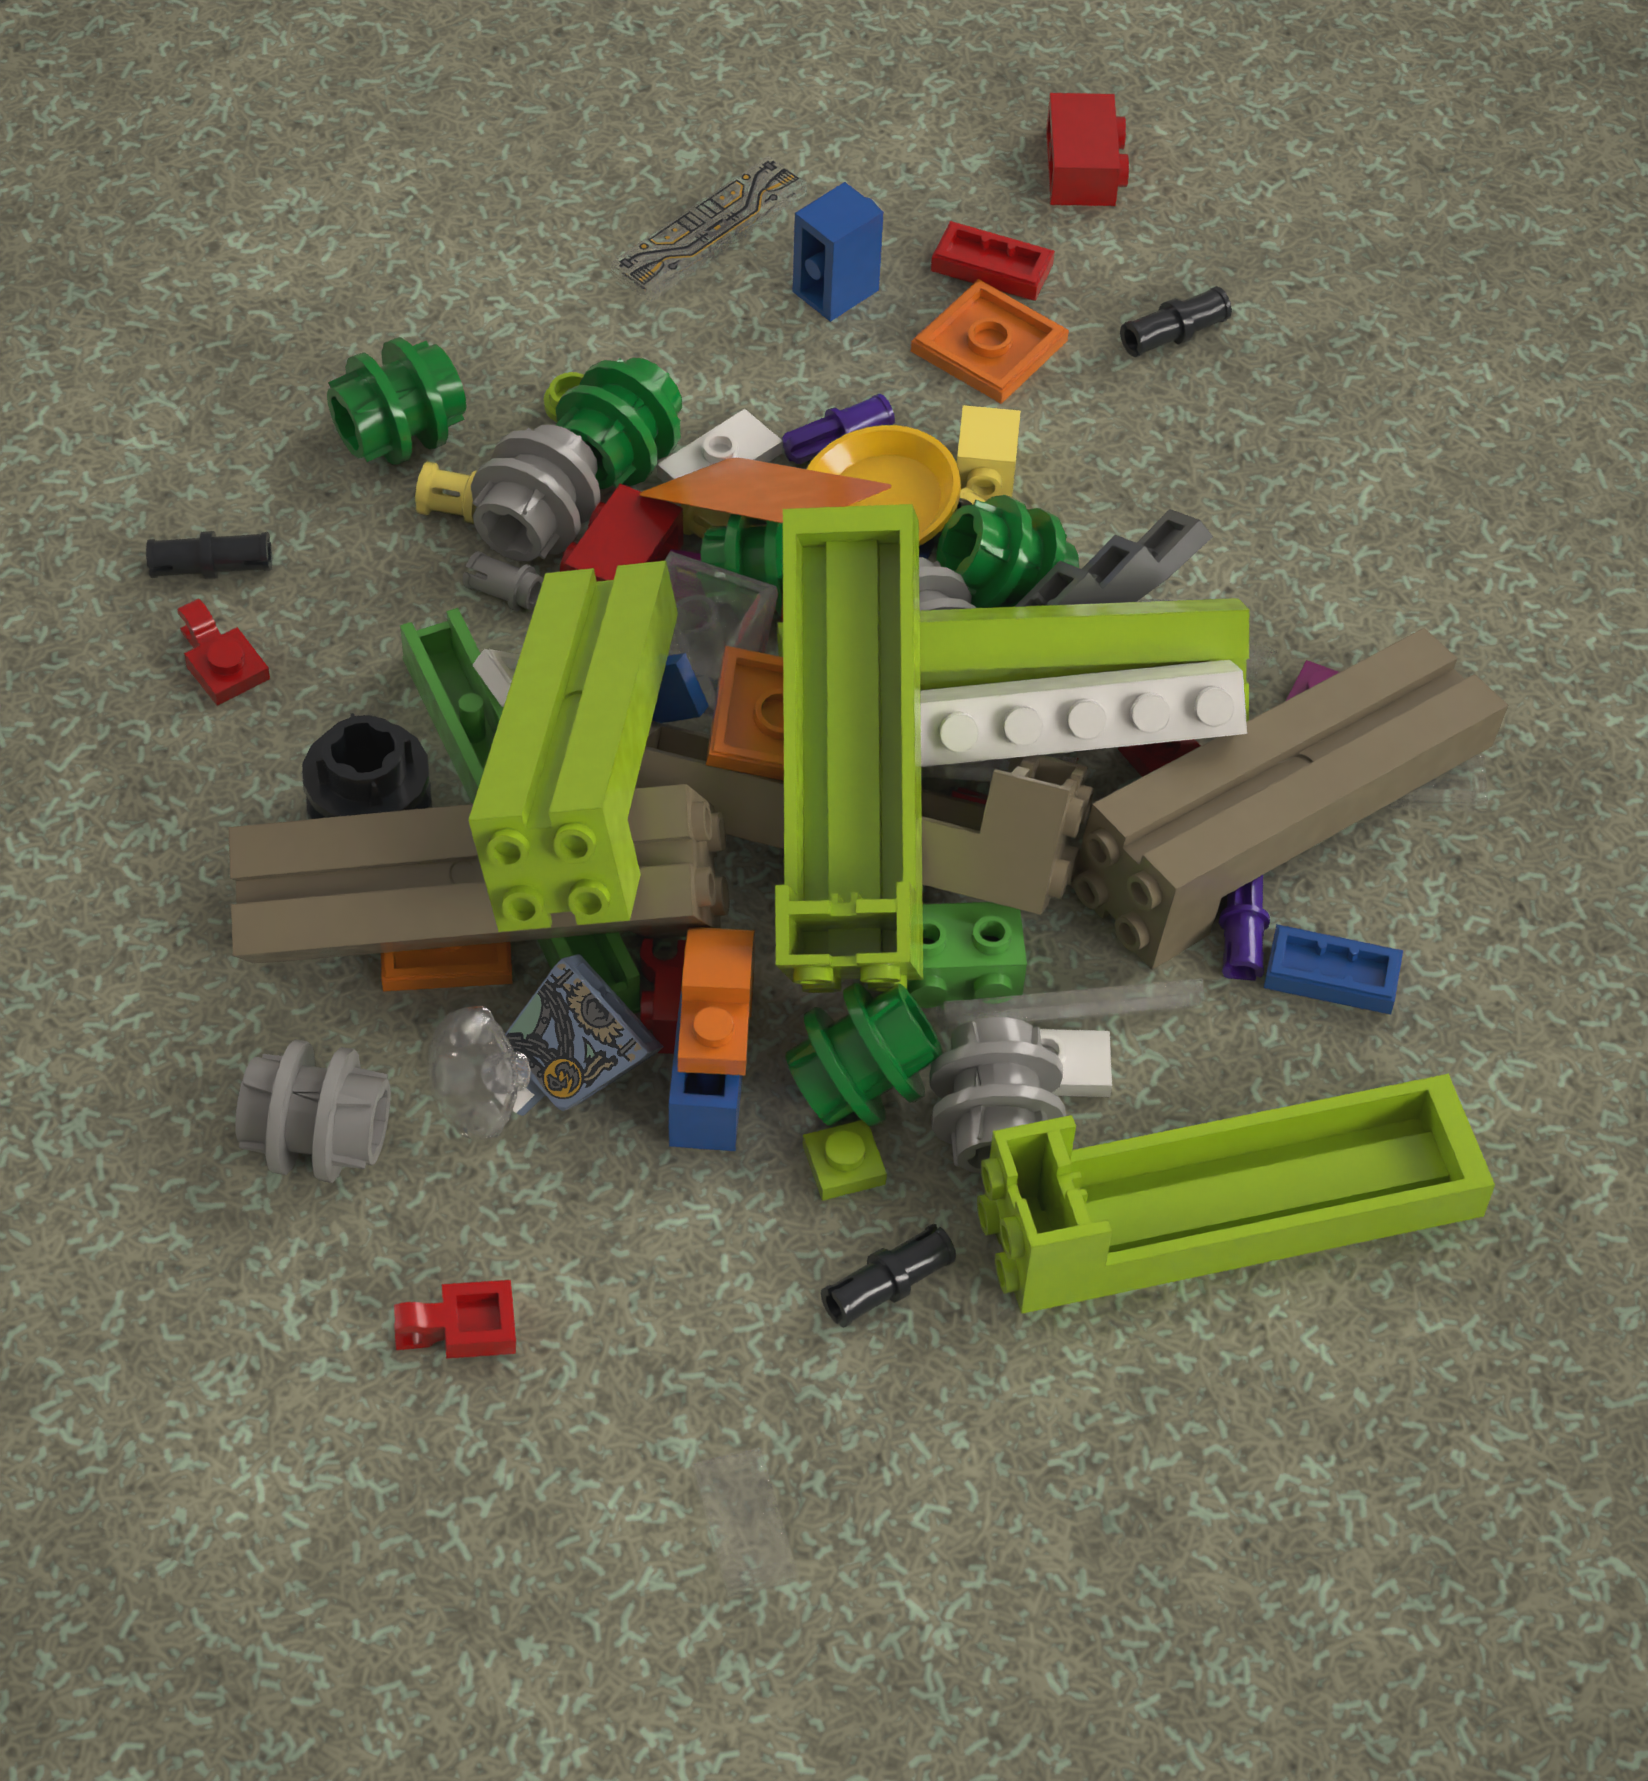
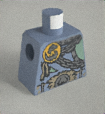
(576, 1037)

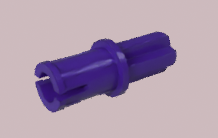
(807, 441)
(1244, 930)

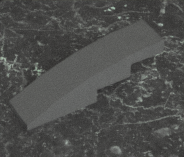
(1123, 568)

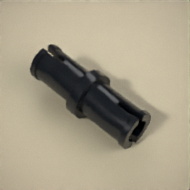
(1175, 321)
(209, 554)
(888, 1275)

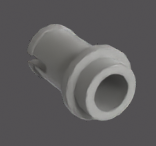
(504, 581)

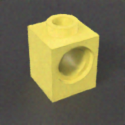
(988, 450)

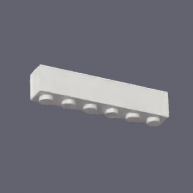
(1082, 712)

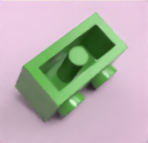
(970, 953)

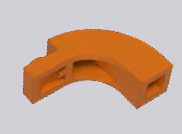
(716, 1000)

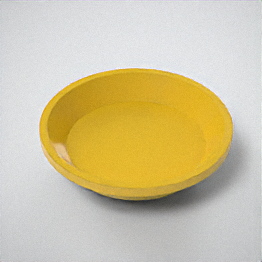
(909, 461)

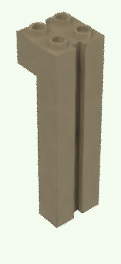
(1253, 800)
(997, 852)
(419, 882)

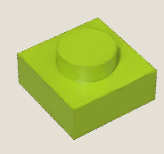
(844, 1159)

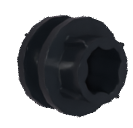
(365, 769)

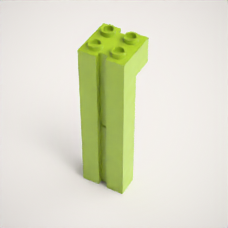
(1076, 639)
(572, 749)
(851, 749)
(1225, 1191)

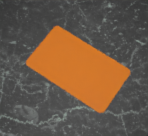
(763, 489)

